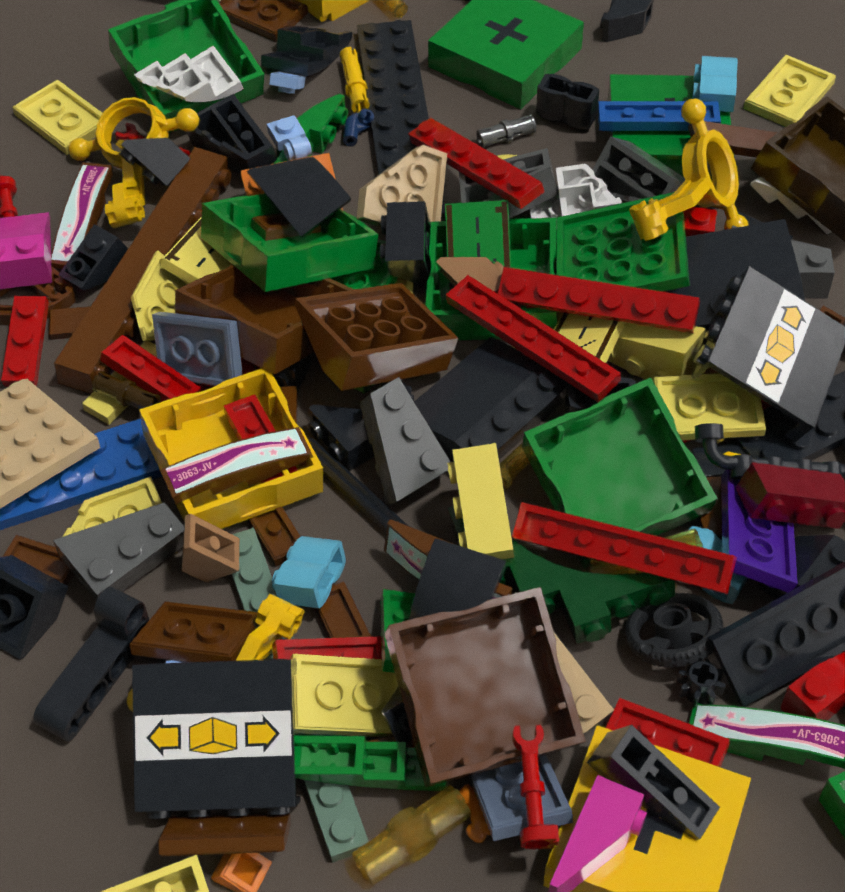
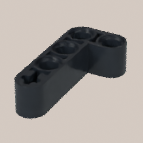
(94, 667)

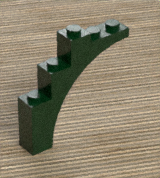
(585, 597)

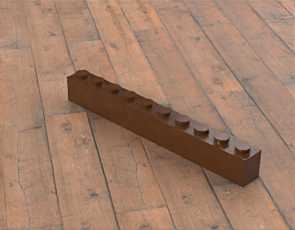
(112, 309)

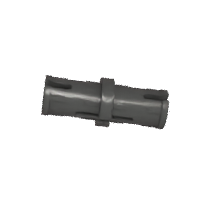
(506, 131)

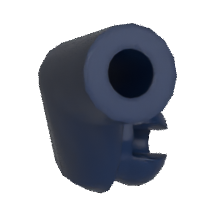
(356, 124)

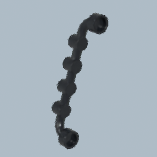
(711, 433)

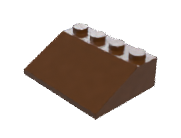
(375, 335)

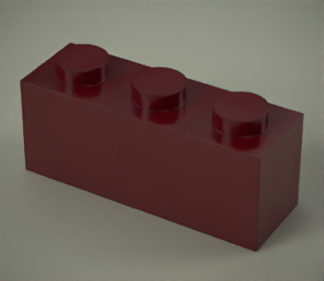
(793, 495)

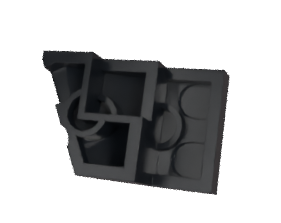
(305, 49)
(301, 192)
(455, 579)

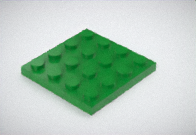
(608, 249)

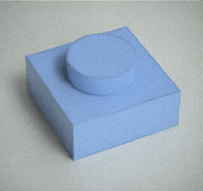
(287, 82)

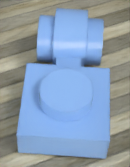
(290, 137)

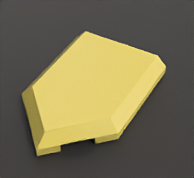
(154, 294)
(115, 504)

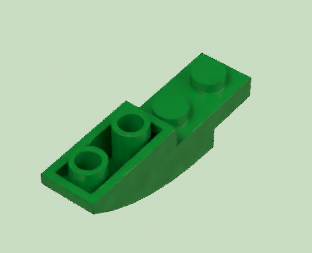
(321, 124)

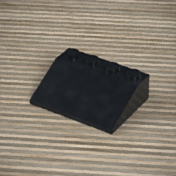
(728, 252)
(490, 399)

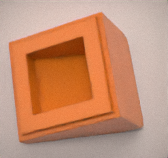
(241, 871)

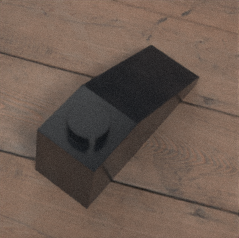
(668, 793)

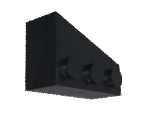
(232, 132)

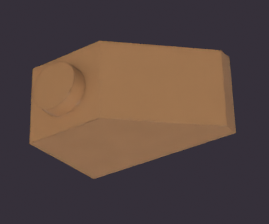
(477, 267)
(208, 550)

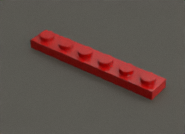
(479, 163)
(600, 299)
(534, 338)
(625, 547)

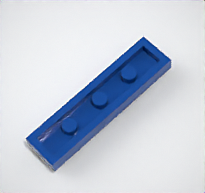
(649, 115)

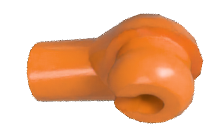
(478, 828)

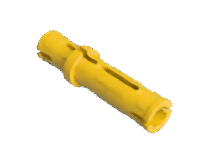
(355, 86)

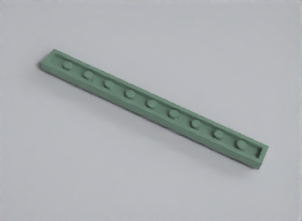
(331, 802)

